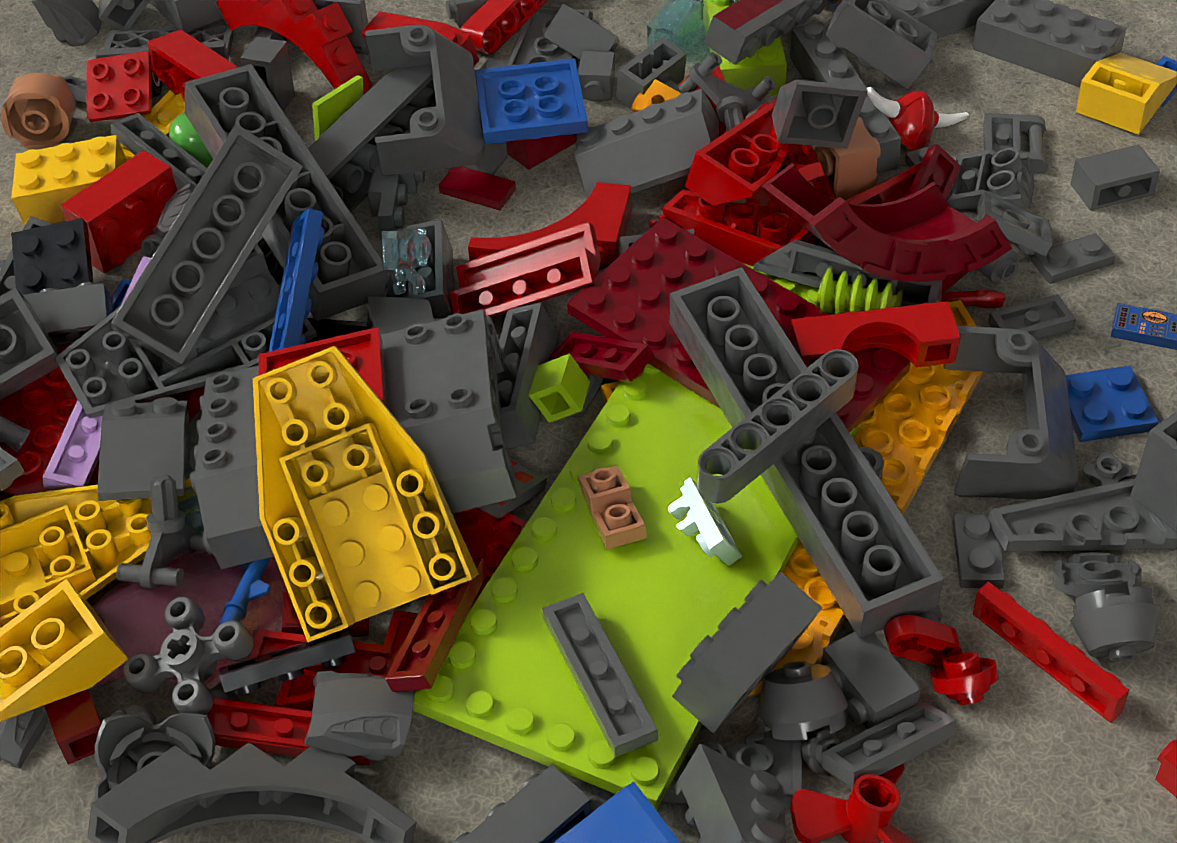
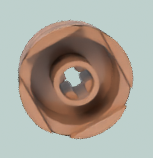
(36, 104)

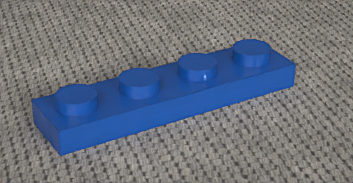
(298, 275)

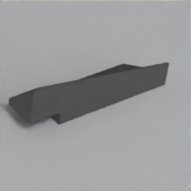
(809, 262)

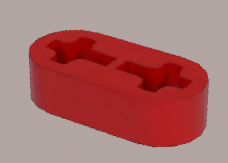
(921, 639)

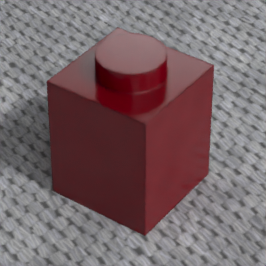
(75, 725)

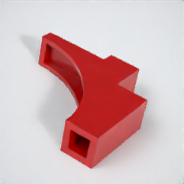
(606, 209)

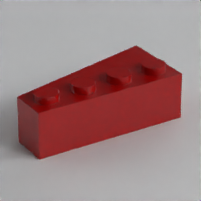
(182, 58)

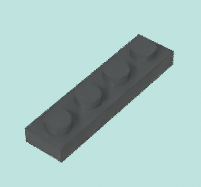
(600, 675)

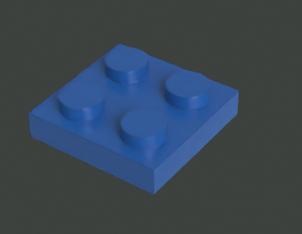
(1108, 404)

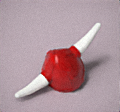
(913, 117)

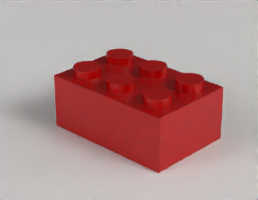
(122, 208)

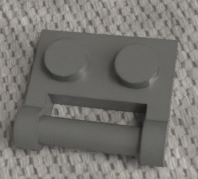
(1004, 131)

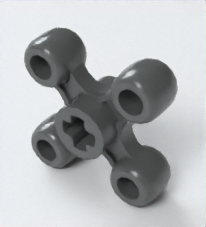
(188, 656)

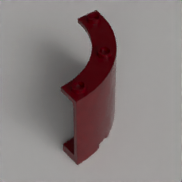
(899, 239)

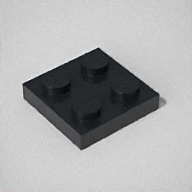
(52, 256)

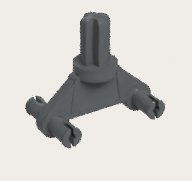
(731, 102)
(168, 539)

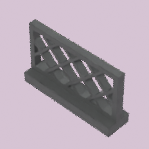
(220, 44)

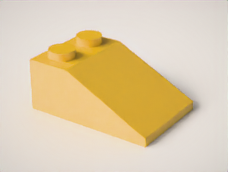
(53, 652)

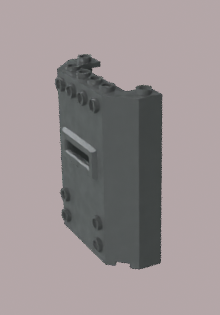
(436, 387)

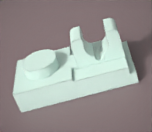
(704, 516)

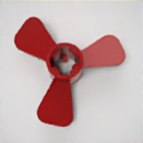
(859, 819)

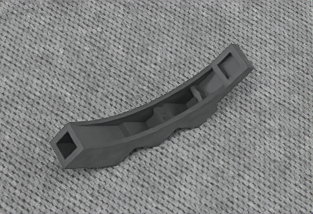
(183, 794)

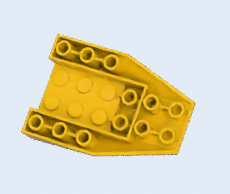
(348, 498)
(68, 538)

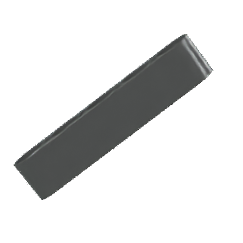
(797, 407)

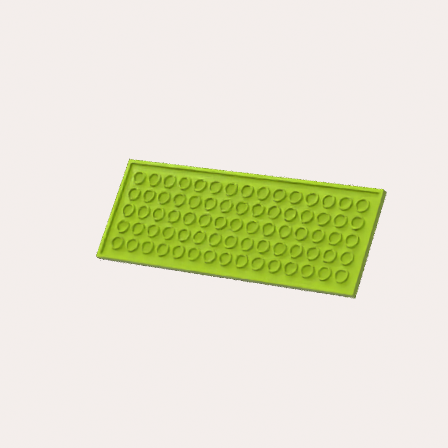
(648, 595)

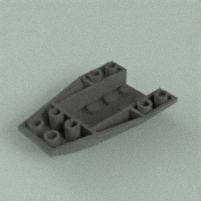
(113, 368)

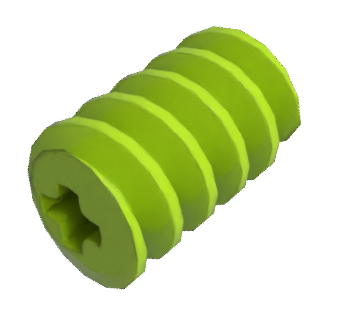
(844, 297)

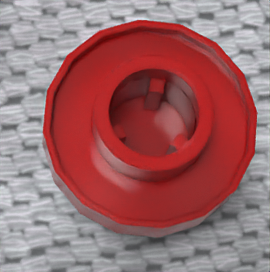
(965, 677)

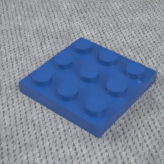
(530, 101)

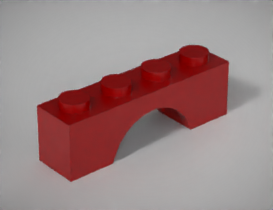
(920, 333)

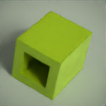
(559, 388)

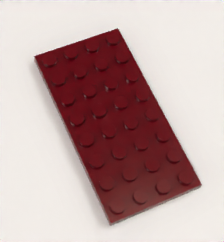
(634, 306)

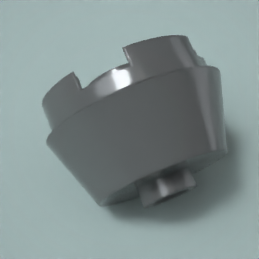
(1116, 623)
(801, 700)

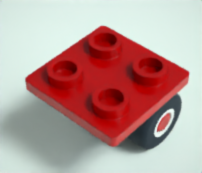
(121, 86)

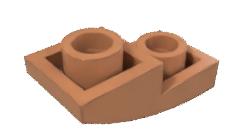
(612, 507)

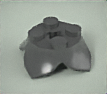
(131, 743)

